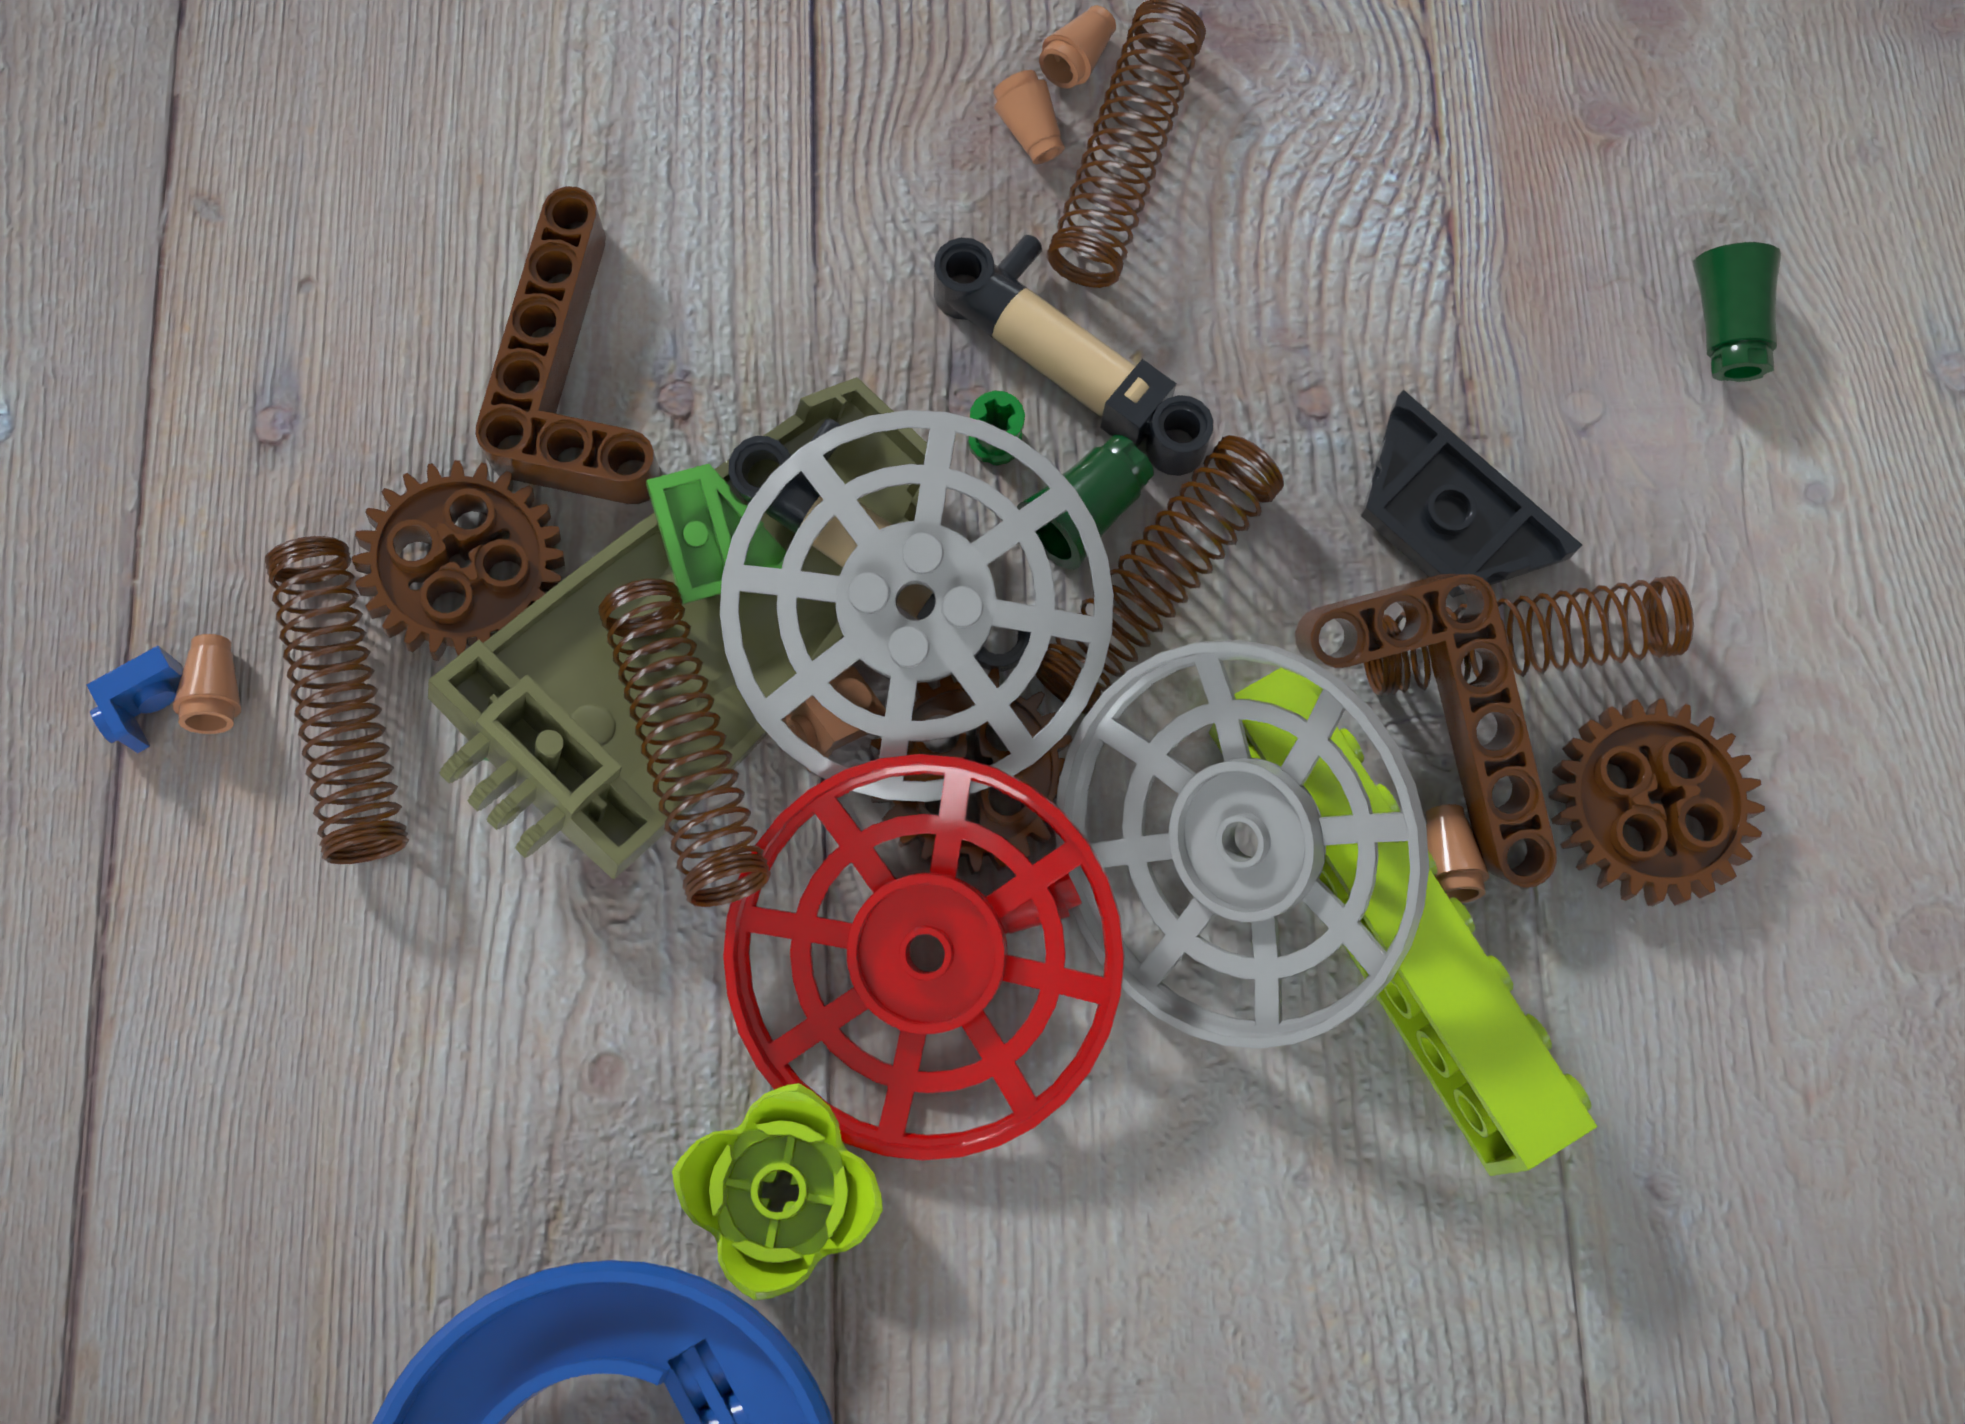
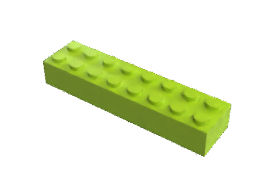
(1447, 994)

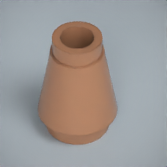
(1077, 47)
(1029, 115)
(208, 687)
(1455, 853)

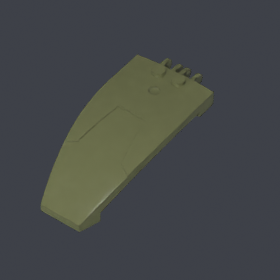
(550, 699)

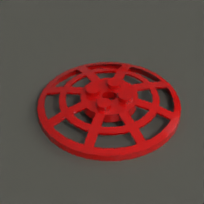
(919, 999)

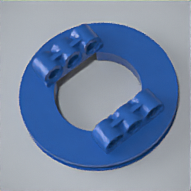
(608, 1318)

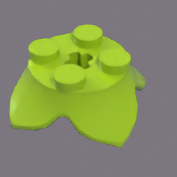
(723, 1183)

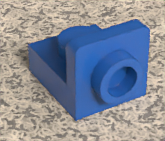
(132, 689)

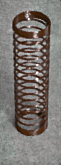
(1081, 240)
(1653, 622)
(1060, 667)
(377, 837)
(719, 862)

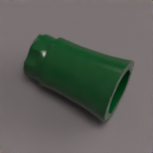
(1739, 308)
(1108, 484)

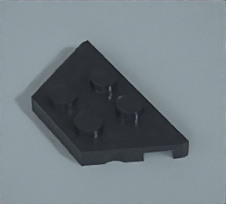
(1453, 507)

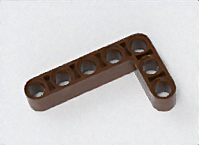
(548, 362)
(1463, 705)

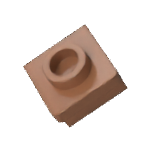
(821, 727)

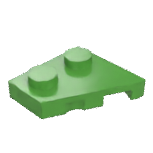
(697, 524)

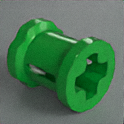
(1004, 413)

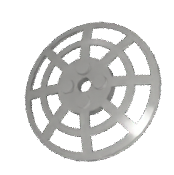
(926, 556)
(1213, 868)

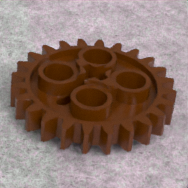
(429, 516)
(1042, 775)
(1710, 794)

